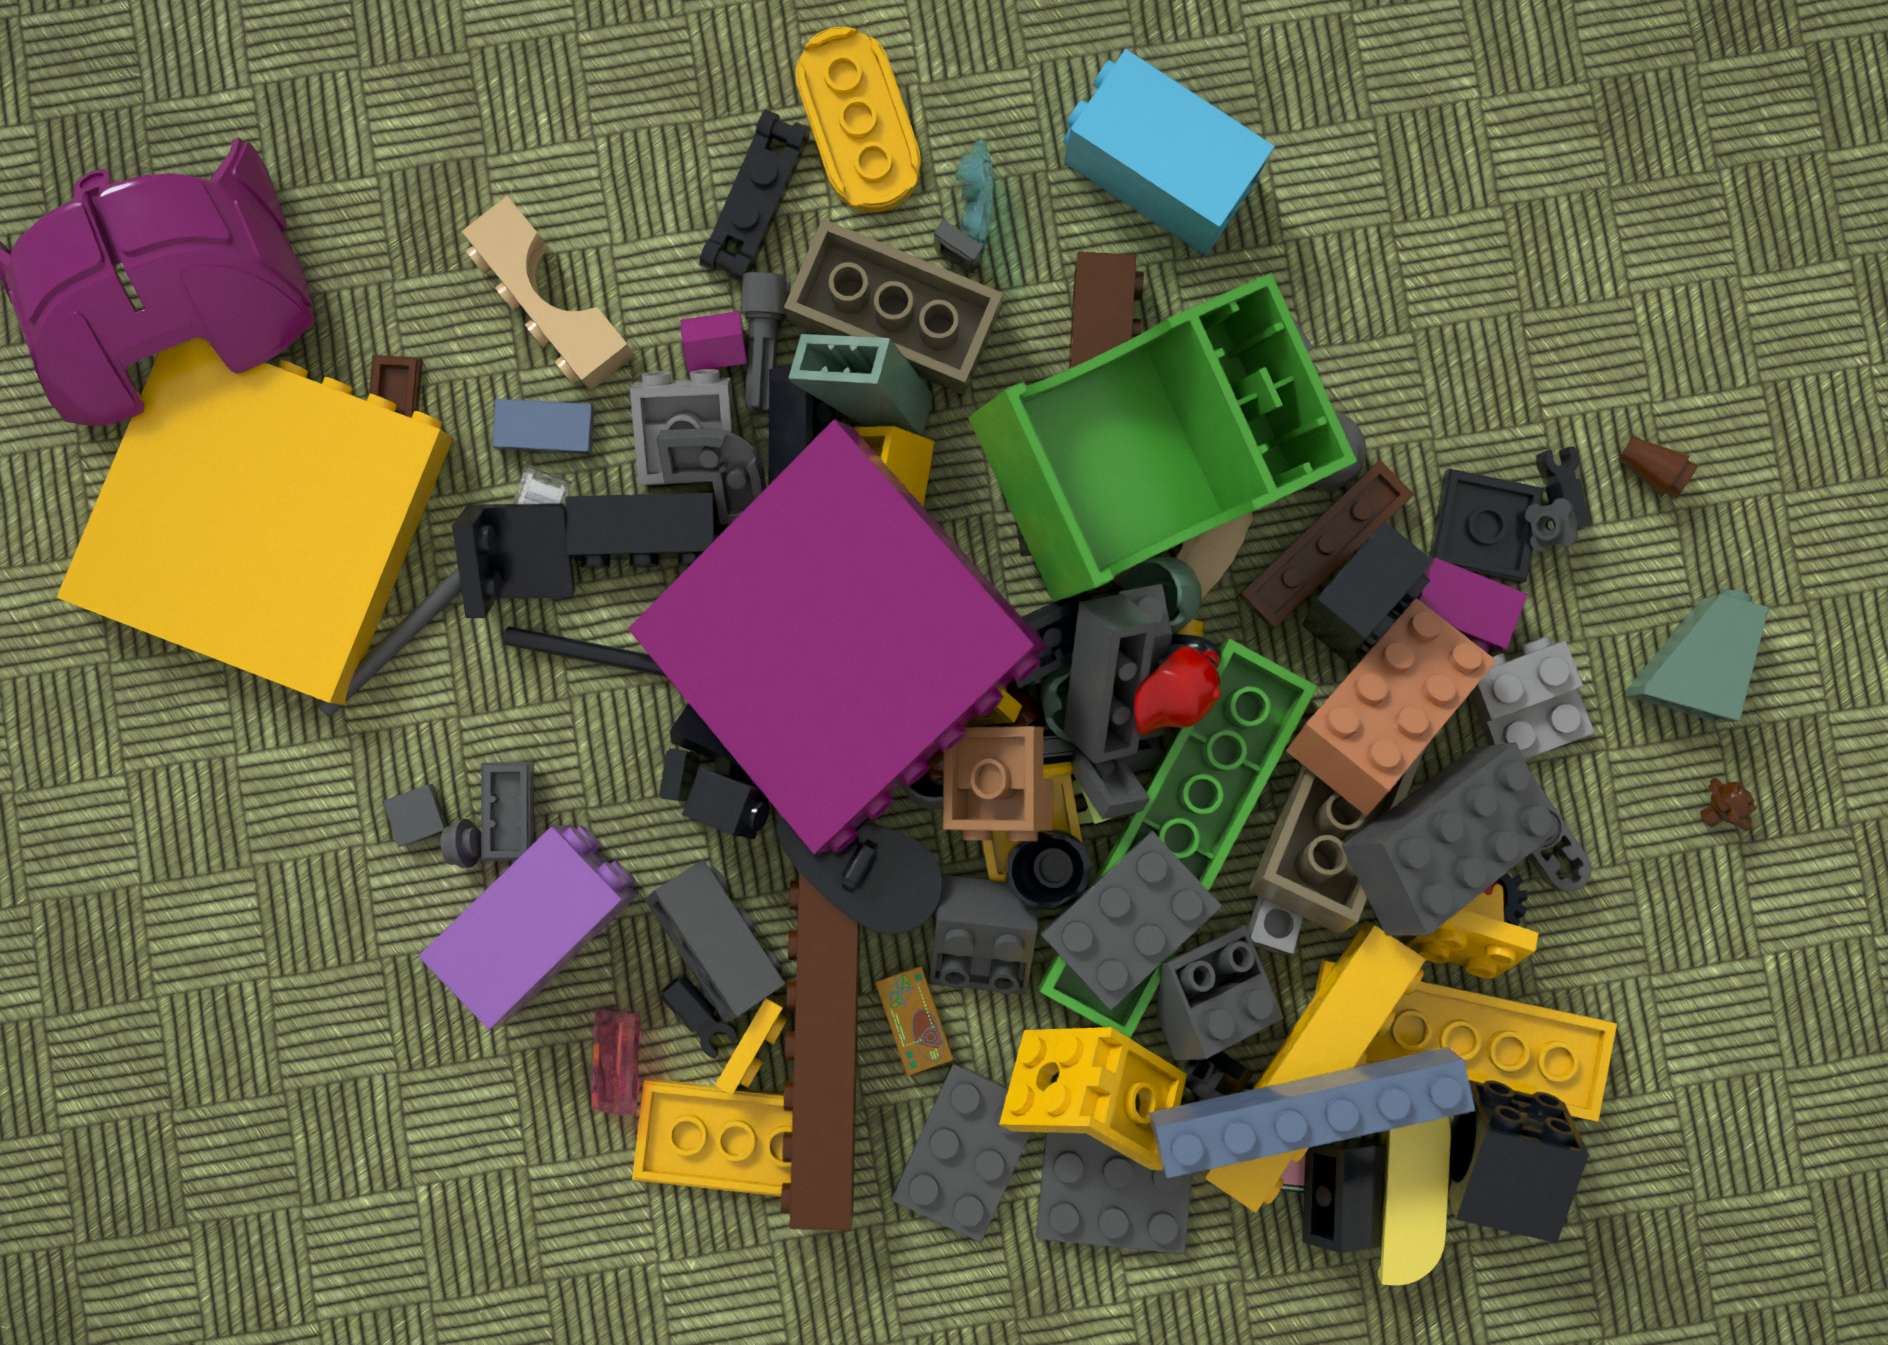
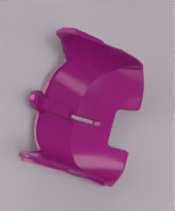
(200, 257)

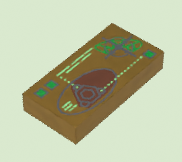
(914, 1020)

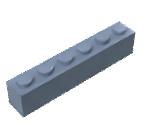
(1311, 1111)

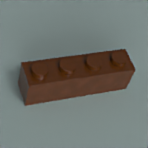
(1103, 304)

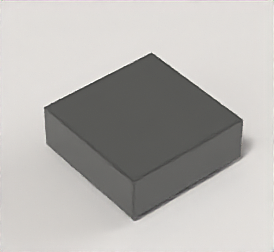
(958, 247)
(415, 815)

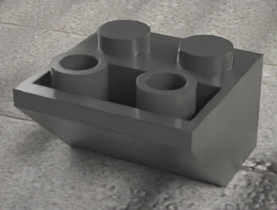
(982, 937)
(1215, 996)

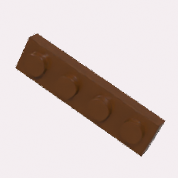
(1326, 544)

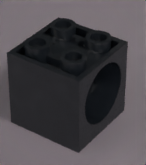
(1515, 1161)

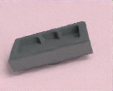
(506, 810)

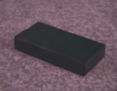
(679, 774)

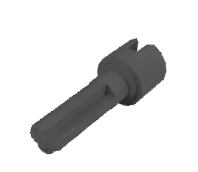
(763, 306)

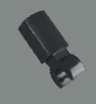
(1563, 482)
(696, 1012)

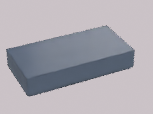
(543, 426)

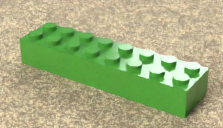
(1200, 800)

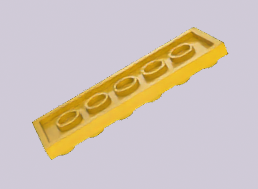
(1503, 1042)

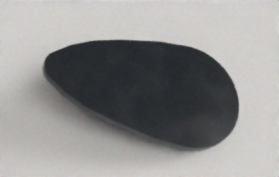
(877, 880)

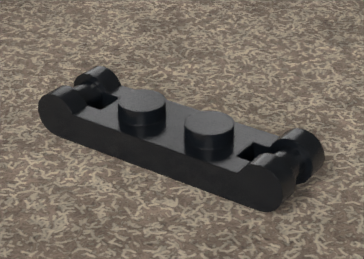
(755, 196)

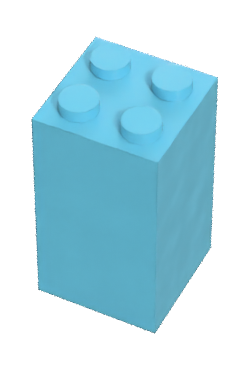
(1164, 151)

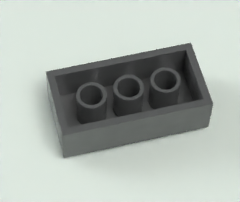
(1450, 839)

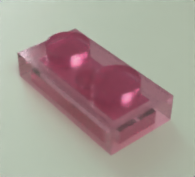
(616, 1061)

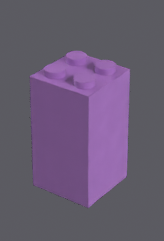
(530, 923)

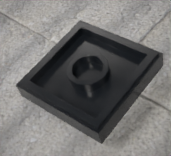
(1484, 525)

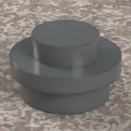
(461, 843)

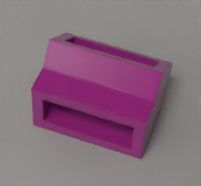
(714, 341)

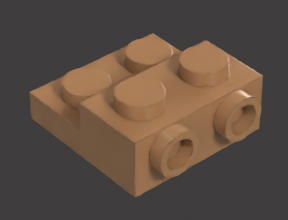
(997, 784)

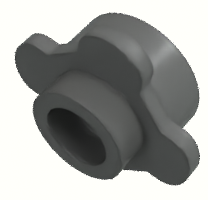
(1565, 524)

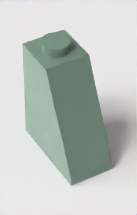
(862, 380)
(1706, 660)

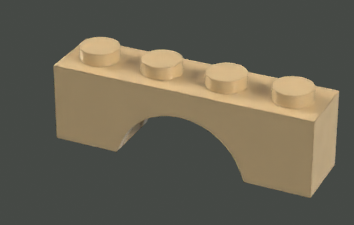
(513, 250)

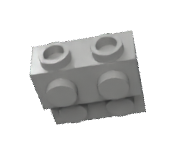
(674, 405)
(1533, 699)

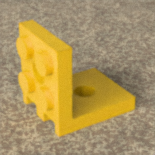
(1094, 1089)

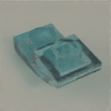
(977, 187)

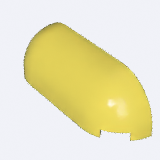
(1414, 1200)

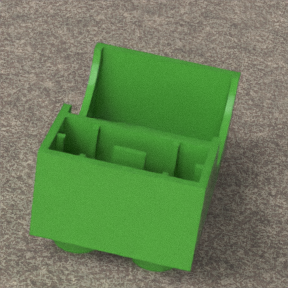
(1162, 437)

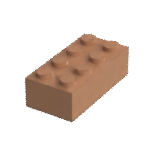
(1390, 706)

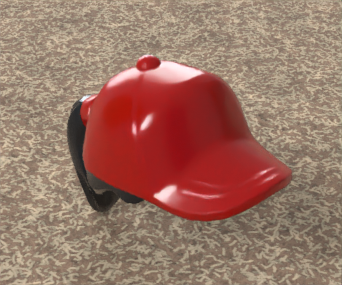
(1181, 686)

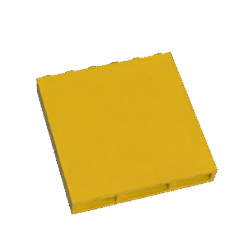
(257, 517)

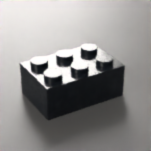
(1369, 594)

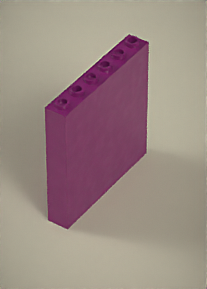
(836, 639)

